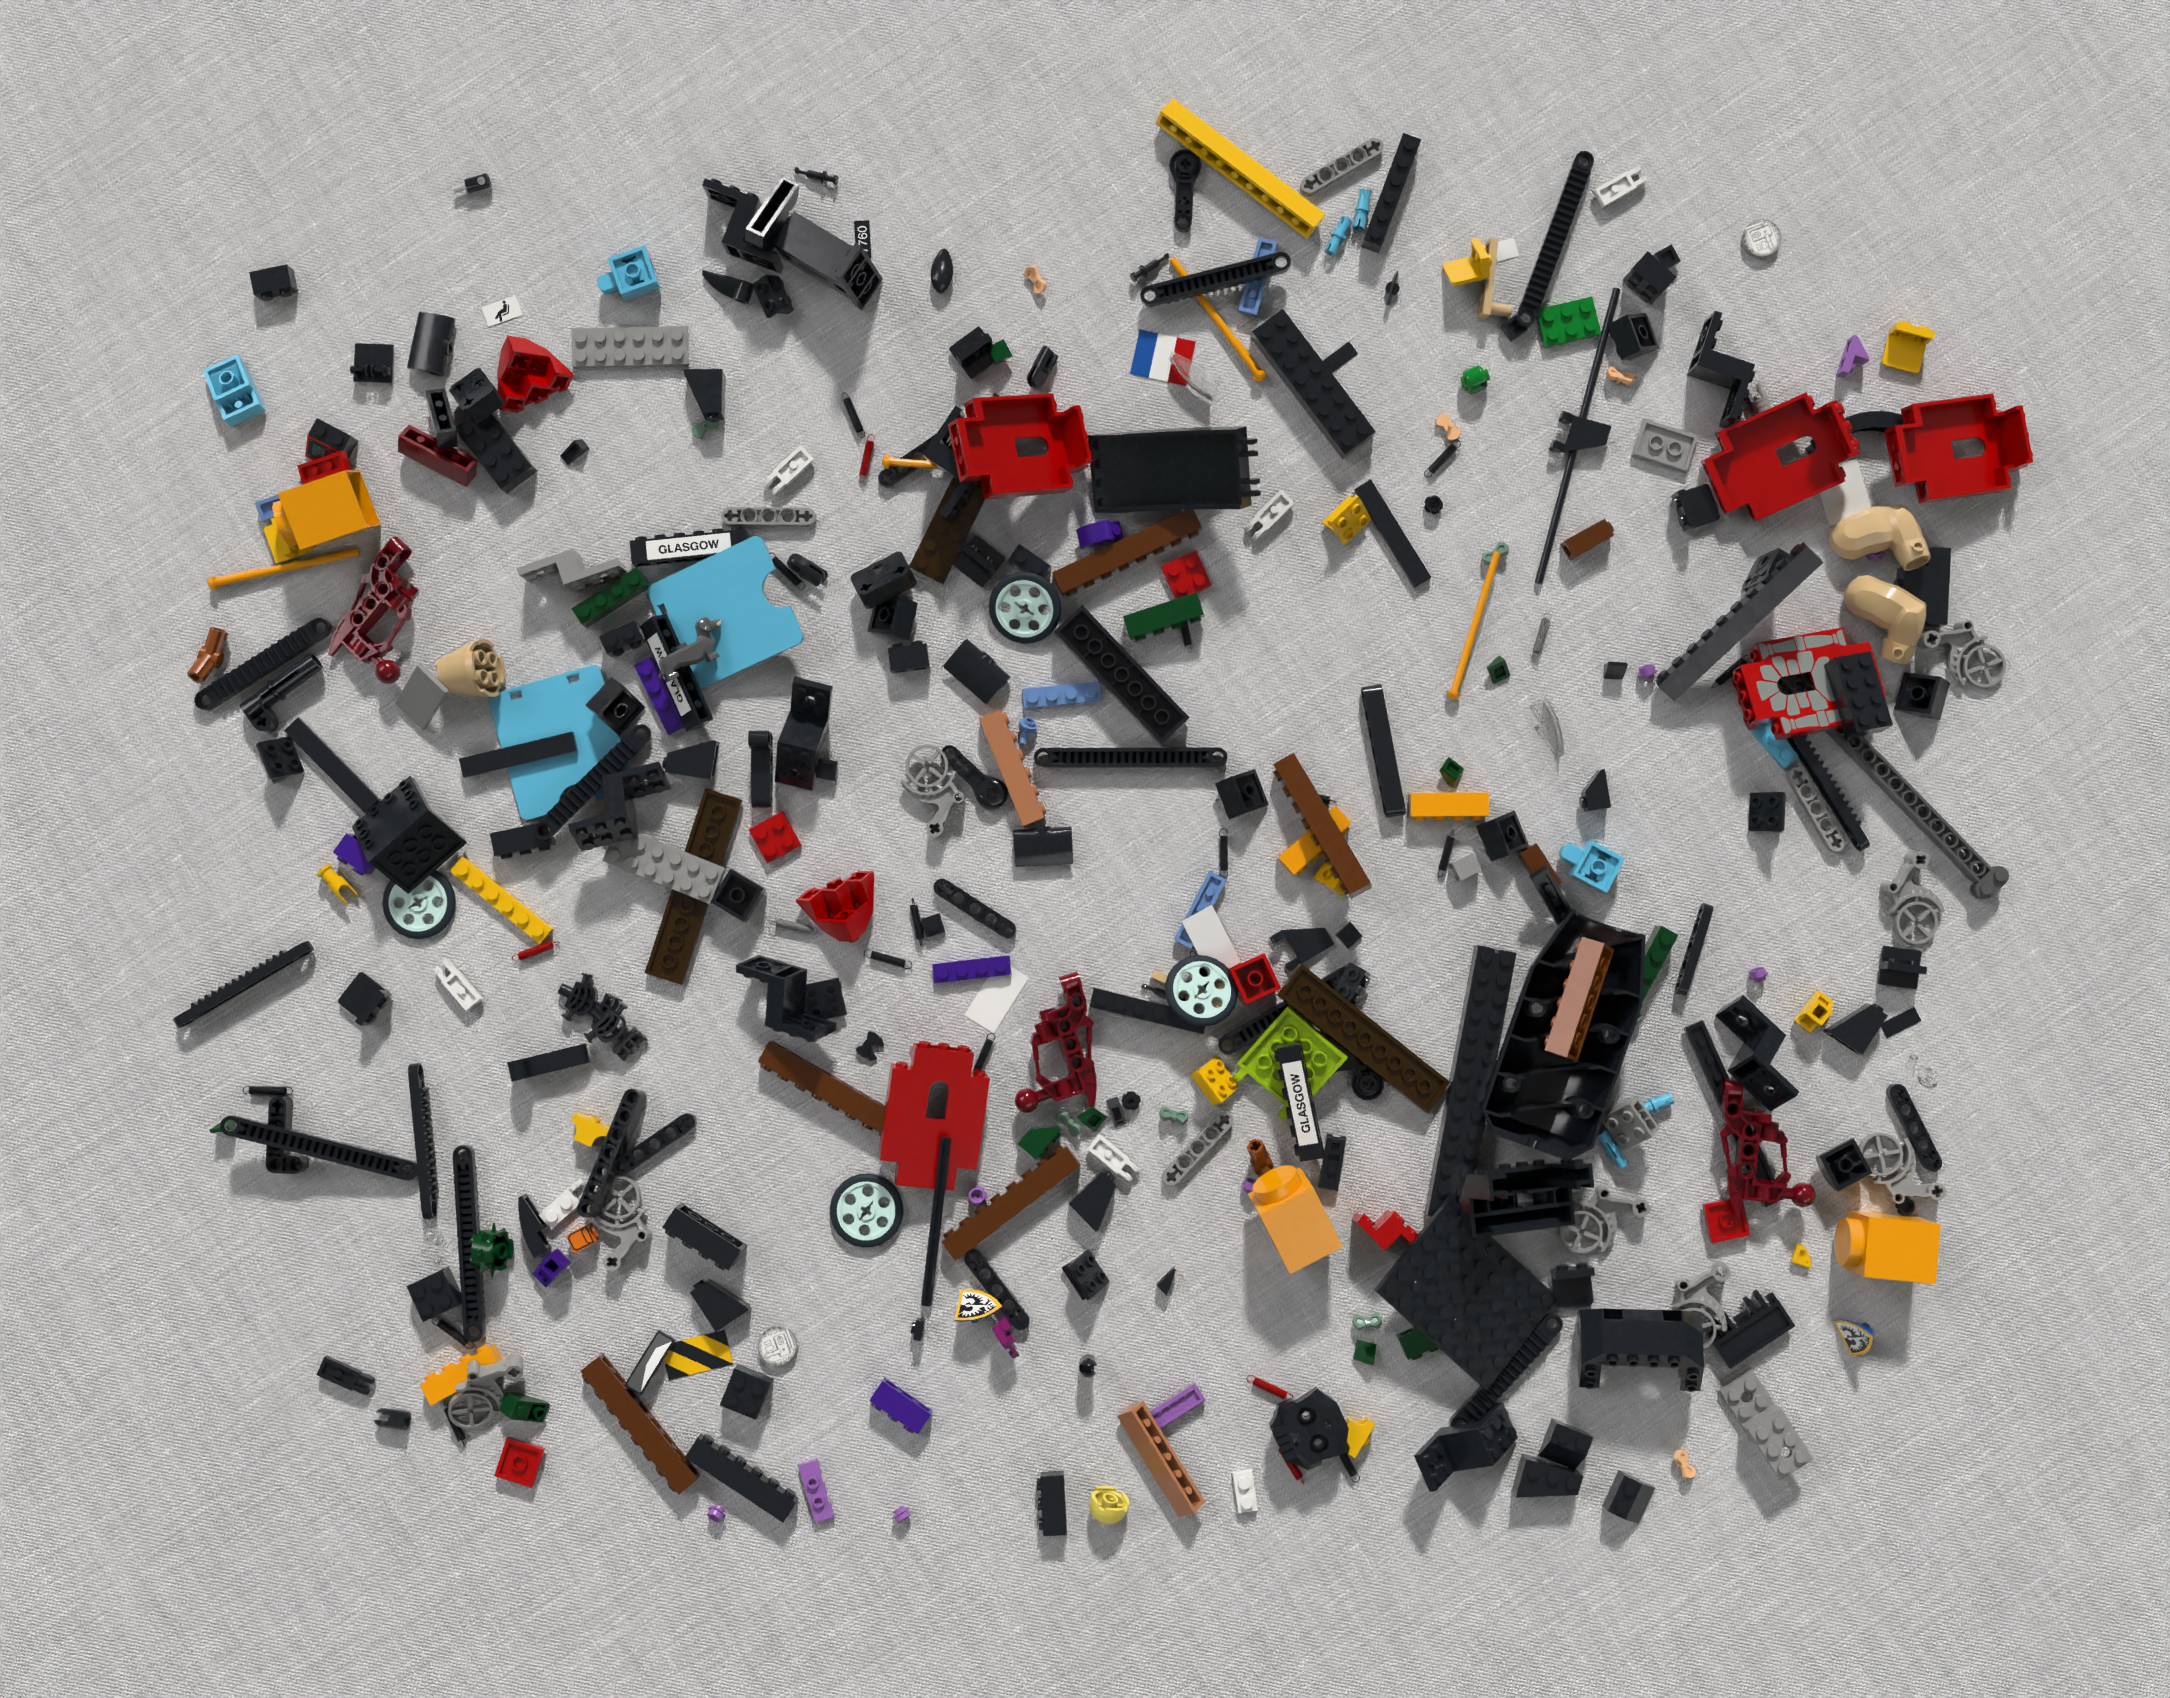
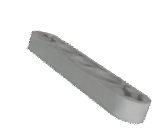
(1351, 165)
(759, 516)
(1823, 815)
(1194, 1157)

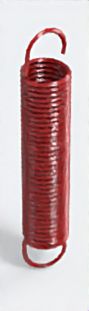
(866, 457)
(535, 950)
(1269, 1387)
(1294, 1469)

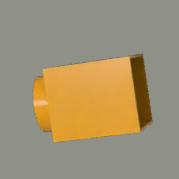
(325, 510)
(1293, 1217)
(1888, 1246)

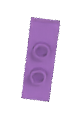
(1177, 1405)
(816, 1490)

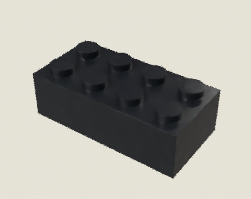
(497, 452)
(1858, 694)
(704, 1237)

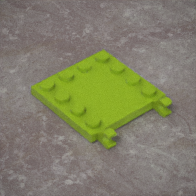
(1320, 1055)

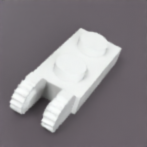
(1618, 187)
(789, 469)
(1270, 513)
(459, 986)
(1111, 1156)
(561, 1206)

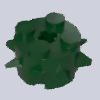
(491, 1250)

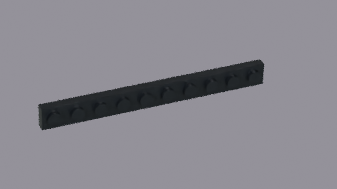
(1715, 1074)

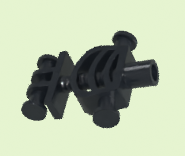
(574, 998)
(604, 1019)

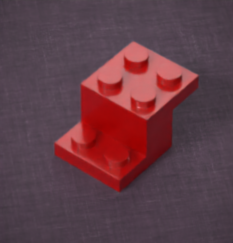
(1386, 1228)

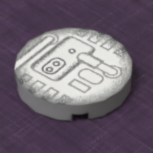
(1761, 238)
(777, 1345)

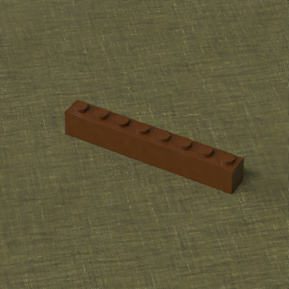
(1127, 551)
(1323, 827)
(822, 1085)
(1011, 1202)
(640, 1424)

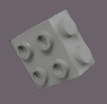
(1630, 1123)

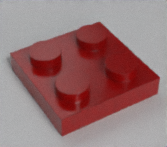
(1186, 575)
(775, 837)
(1722, 1221)
(519, 1462)

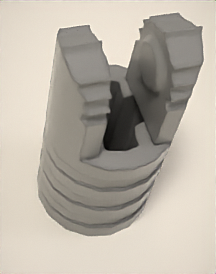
(1760, 404)

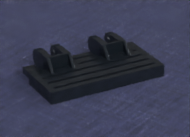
(1751, 1330)

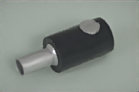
(474, 184)

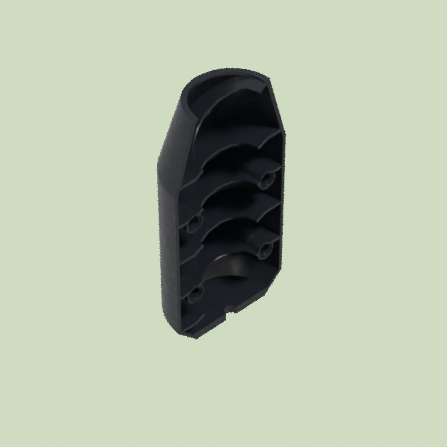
(1539, 1094)

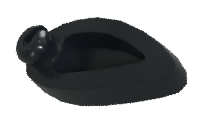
(942, 271)

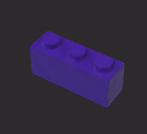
(900, 1406)

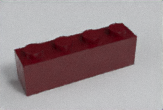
(445, 461)

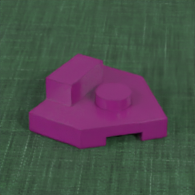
(1005, 1338)

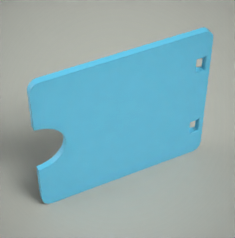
(729, 590)
(547, 710)

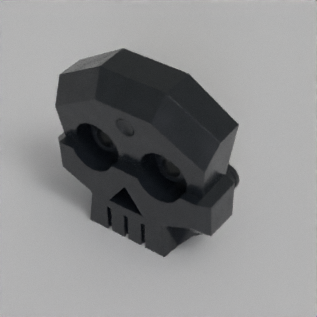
(1323, 1423)

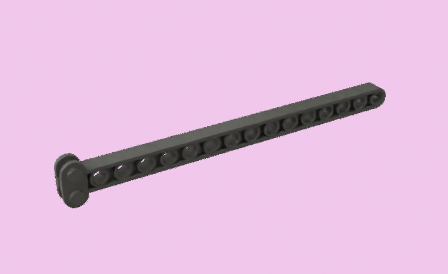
(1988, 878)

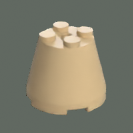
(472, 670)

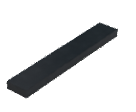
(1392, 534)
(518, 754)
(332, 765)

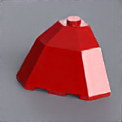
(528, 374)
(842, 906)

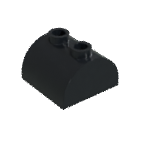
(1843, 1165)

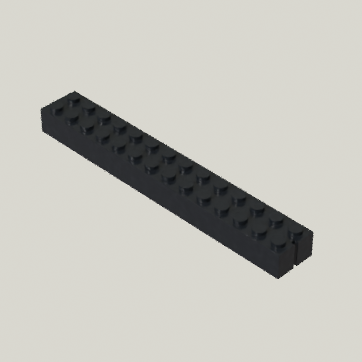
(1470, 1074)

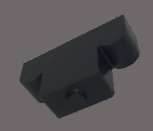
(772, 214)
(1930, 585)

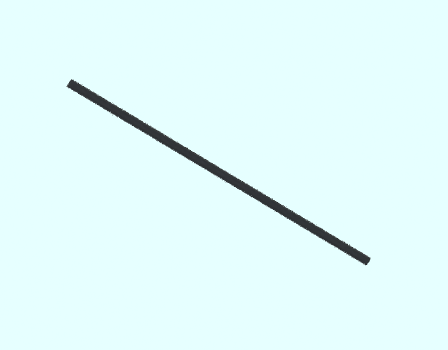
(1572, 454)

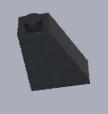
(709, 391)
(693, 761)
(1858, 1027)
(1094, 1198)
(718, 1303)

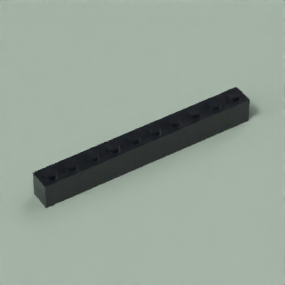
(1738, 621)

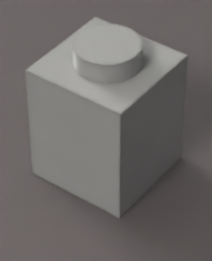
(1464, 867)

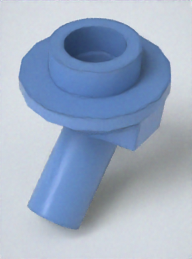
(1027, 726)

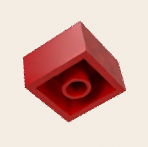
(1254, 979)

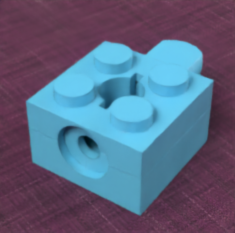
(631, 274)
(1592, 864)

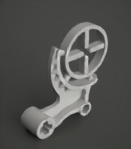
(1959, 640)
(944, 797)
(1903, 888)
(1901, 1184)
(1607, 1207)
(629, 1232)
(1695, 1292)
(482, 1383)

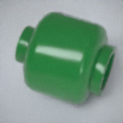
(1475, 379)

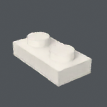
(1245, 1491)

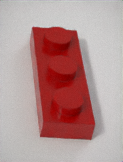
(323, 467)

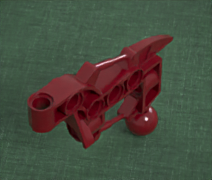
(353, 633)
(1078, 1079)
(1744, 1184)

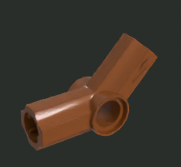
(209, 656)
(1259, 1158)

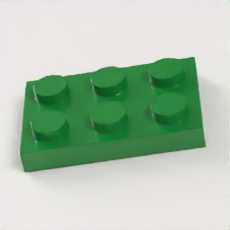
(1568, 322)

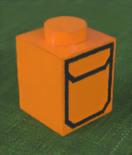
(583, 1237)

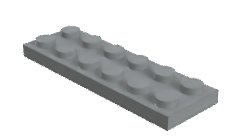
(630, 347)
(666, 866)

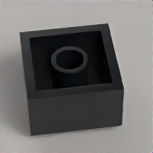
(1649, 278)
(738, 895)
(435, 1294)
(746, 1391)

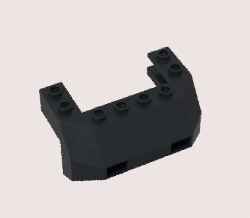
(1491, 1201)
(1641, 1339)

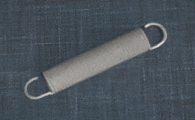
(1541, 635)
(793, 925)

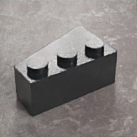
(1544, 1479)

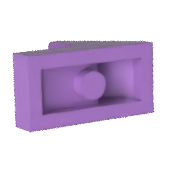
(1853, 353)

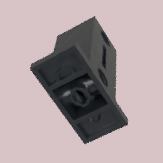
(828, 259)

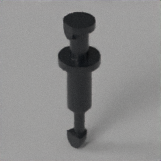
(823, 177)
(1144, 270)
(1157, 991)

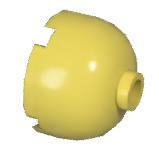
(1108, 1505)

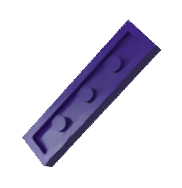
(659, 695)
(971, 969)

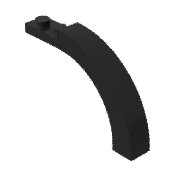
(1868, 421)

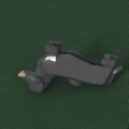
(692, 654)

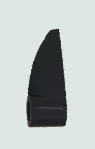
(729, 286)

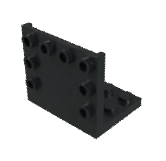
(406, 836)

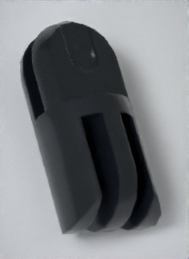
(1041, 367)
(807, 569)

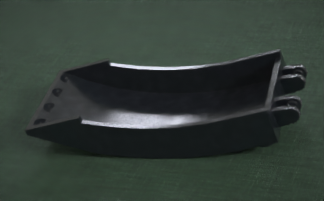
(1172, 469)

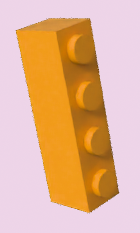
(1448, 805)
(1304, 849)
(443, 1384)

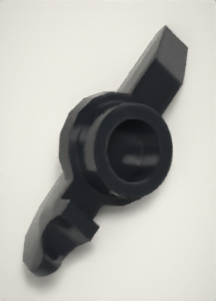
(1392, 288)

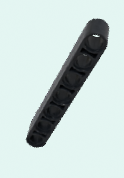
(1383, 750)
(604, 1159)

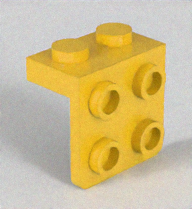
(1470, 268)
(1906, 346)

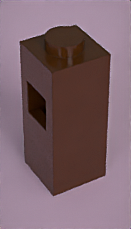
(1587, 539)
(1534, 859)

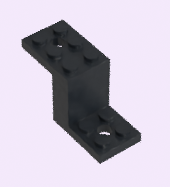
(734, 238)
(1721, 369)
(944, 459)
(803, 733)
(620, 820)
(786, 998)
(1752, 1063)
(1466, 1446)

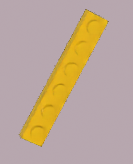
(501, 900)

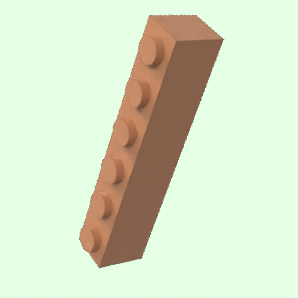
(1012, 768)
(1161, 1459)

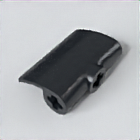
(431, 343)
(976, 671)
(1043, 846)

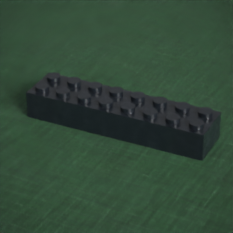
(1312, 384)
(1121, 675)

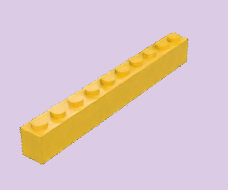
(1240, 168)

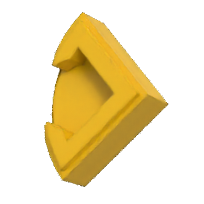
(1801, 1256)

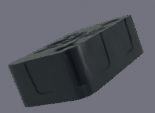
(476, 396)
(1763, 565)
(883, 580)

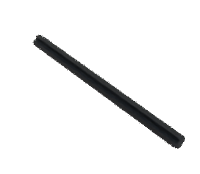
(935, 1223)

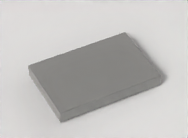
(1664, 445)
(421, 696)

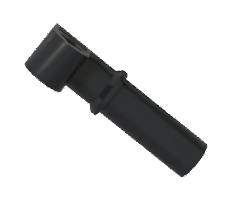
(277, 690)

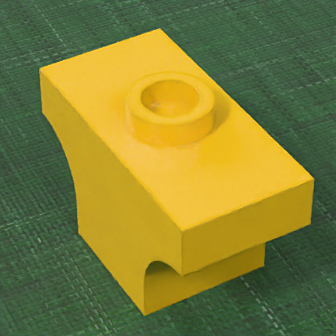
(1326, 878)
(1814, 1012)
(588, 1129)
(1358, 1434)

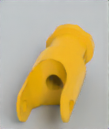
(335, 882)

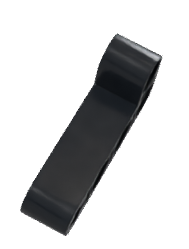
(761, 768)
(548, 1062)
(286, 1158)

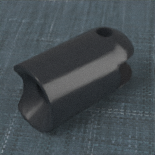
(1086, 1365)
(397, 1419)

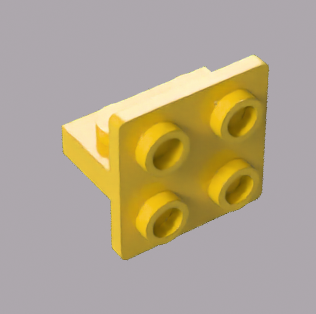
(1347, 519)
(280, 549)
(1215, 1080)

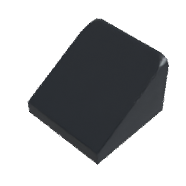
(1615, 670)
(1348, 935)

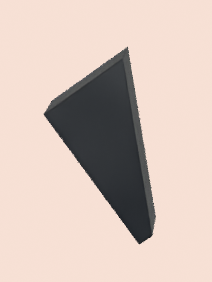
(574, 450)
(1116, 1112)
(1165, 1283)

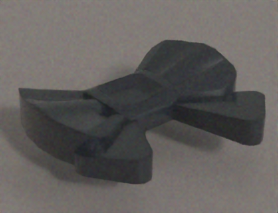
(865, 1049)

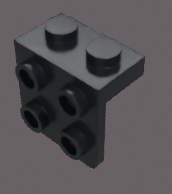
(1695, 507)
(364, 999)
(1572, 1284)

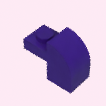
(1099, 533)
(551, 1267)

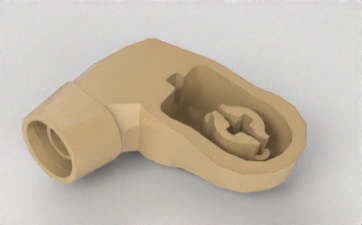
(1879, 530)
(1889, 609)

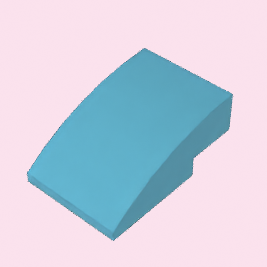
(234, 390)

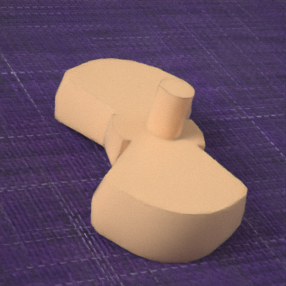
(1032, 274)
(1626, 378)
(1452, 432)
(1681, 1458)

